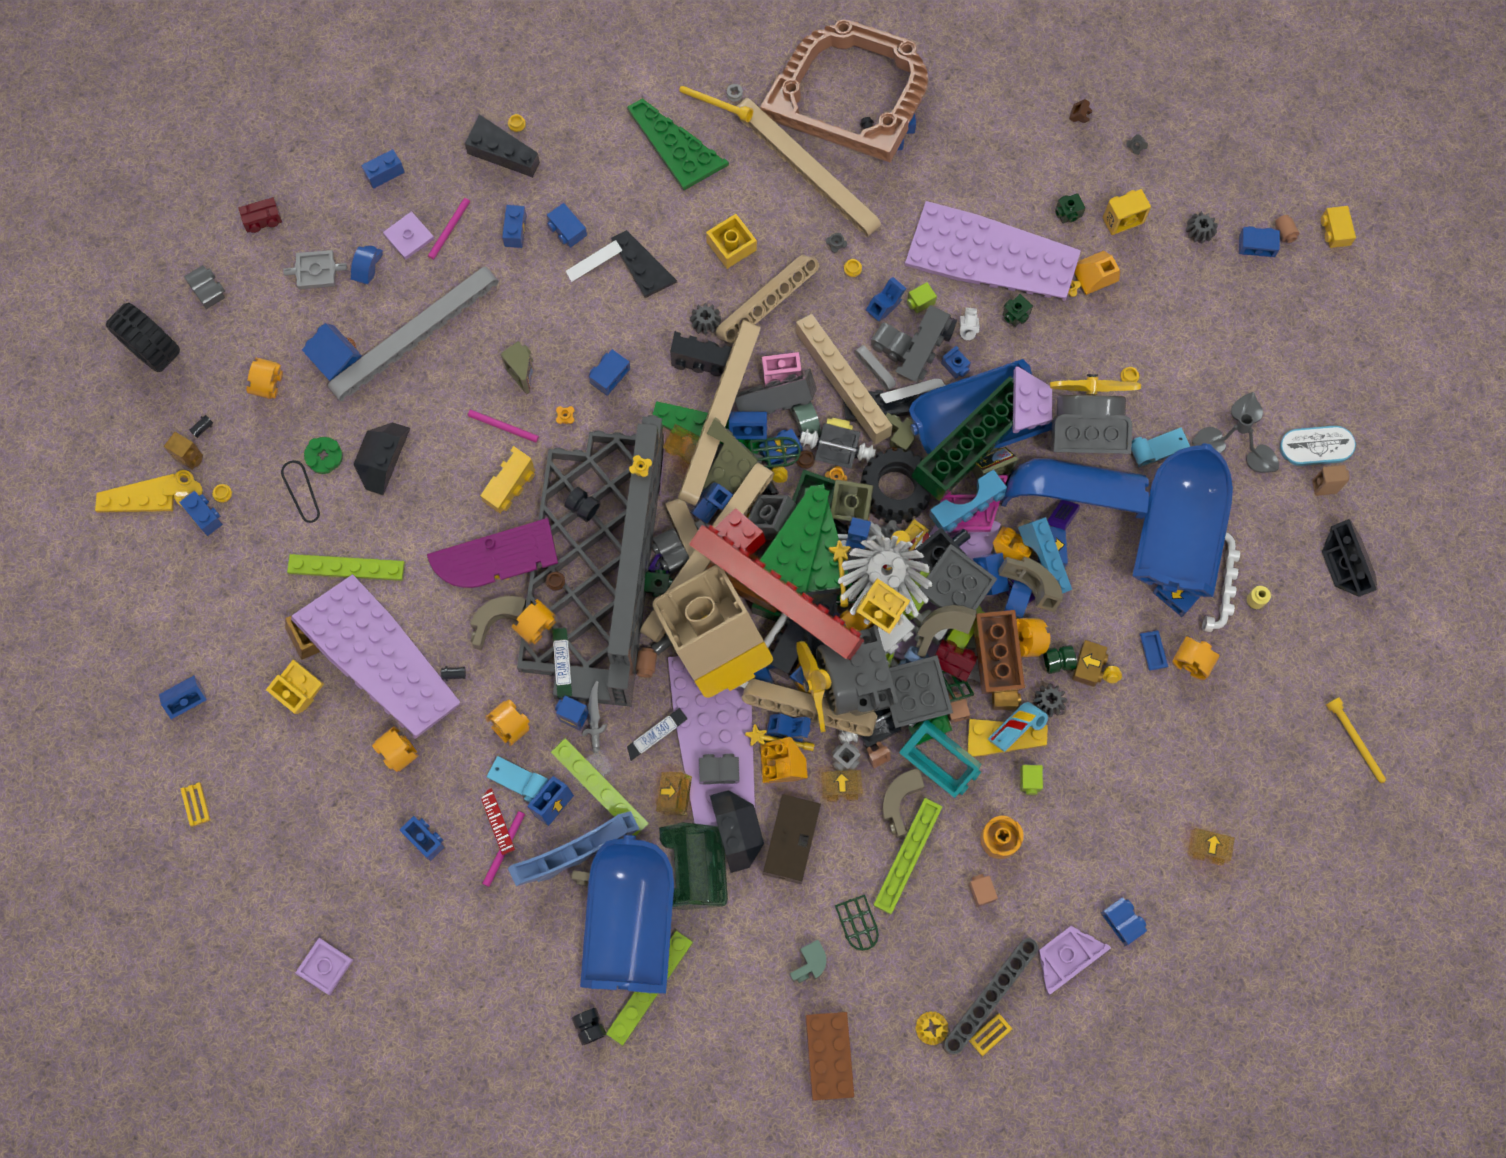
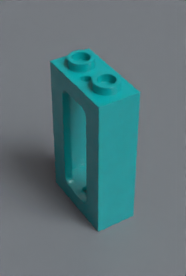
(934, 771)

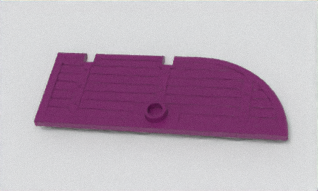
(499, 554)

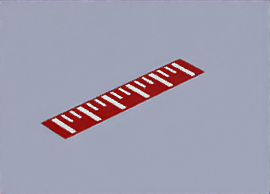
(497, 822)

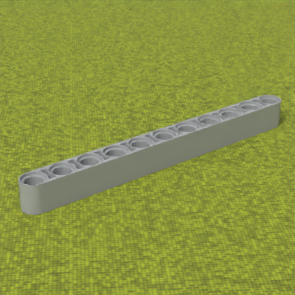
(413, 332)

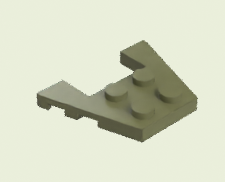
(733, 461)

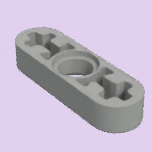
(876, 367)

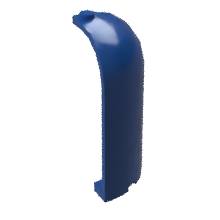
(946, 407)
(1079, 484)
(1186, 522)
(628, 918)

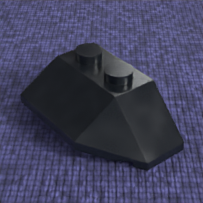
(379, 455)
(1349, 560)
(738, 829)

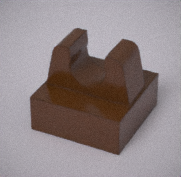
(1080, 110)

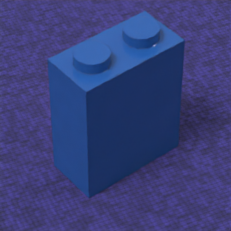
(330, 351)

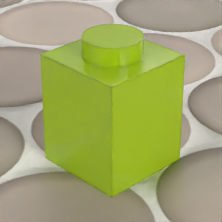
(921, 298)
(1031, 779)

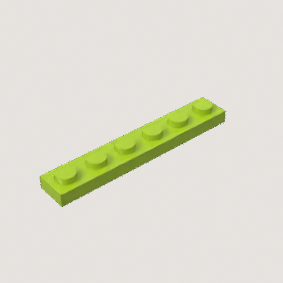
(346, 567)
(595, 782)
(907, 856)
(641, 1001)

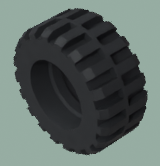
(143, 337)
(891, 508)

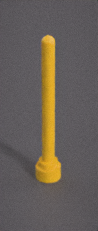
(745, 113)
(1337, 707)

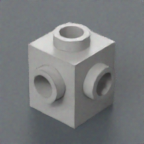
(849, 751)

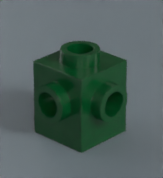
(1069, 208)
(1017, 310)
(651, 580)

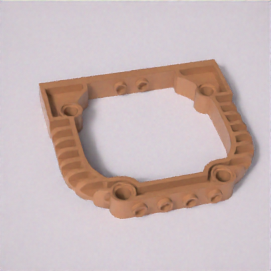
(877, 141)

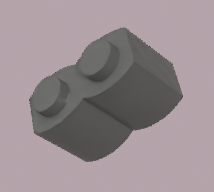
(204, 286)
(891, 342)
(670, 550)
(718, 769)

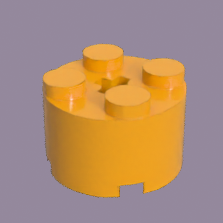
(264, 377)
(534, 622)
(1032, 637)
(1196, 658)
(508, 722)
(396, 749)
(996, 847)

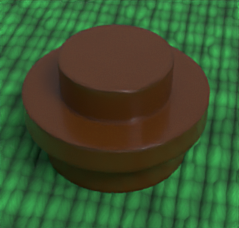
(806, 459)
(555, 581)

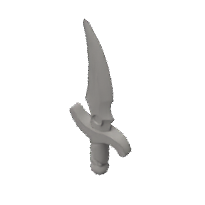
(594, 718)

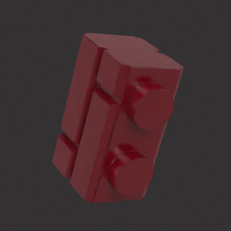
(260, 215)
(955, 660)

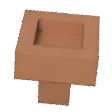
(879, 756)

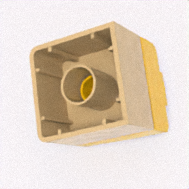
(712, 632)

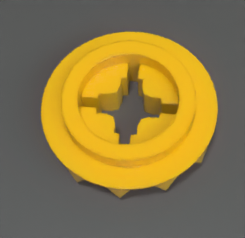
(927, 1036)

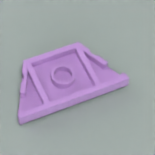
(1030, 401)
(1068, 956)

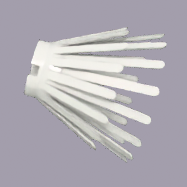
(896, 578)

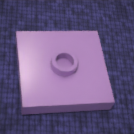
(408, 235)
(324, 966)

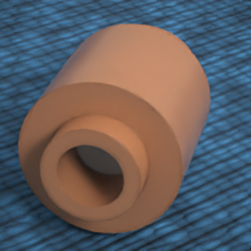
(1287, 228)
(646, 663)

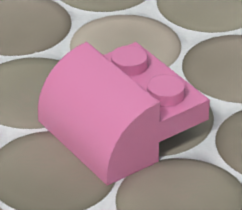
(780, 366)

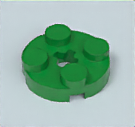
(316, 447)

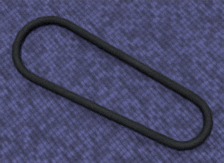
(310, 488)

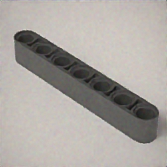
(999, 991)

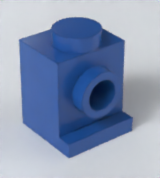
(953, 368)

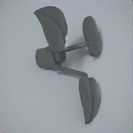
(1247, 412)

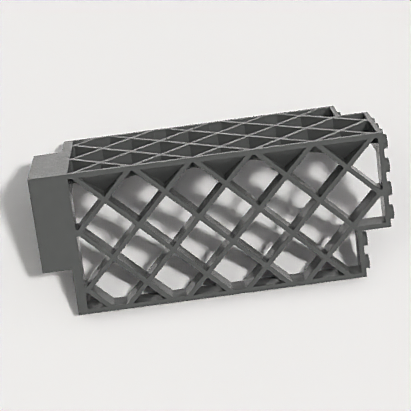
(618, 682)

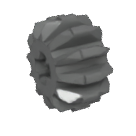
(1205, 233)
(698, 318)
(1043, 703)

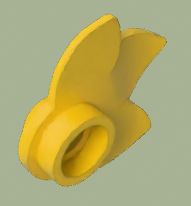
(181, 489)

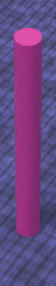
(448, 229)
(504, 426)
(499, 857)

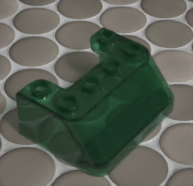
(698, 865)

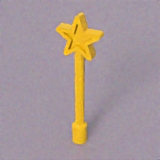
(840, 554)
(758, 736)

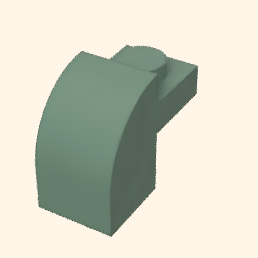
(806, 418)
(815, 962)

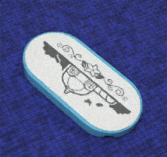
(1317, 445)

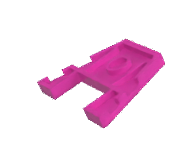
(981, 520)

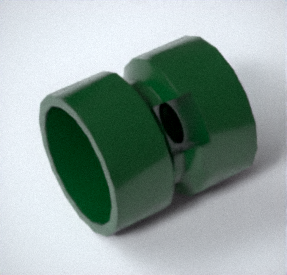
(1064, 659)

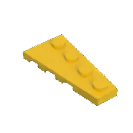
(136, 497)
(981, 730)

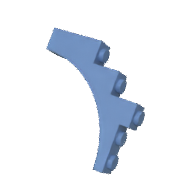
(573, 853)

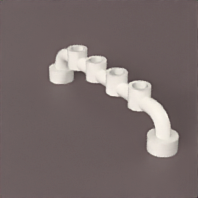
(1227, 590)

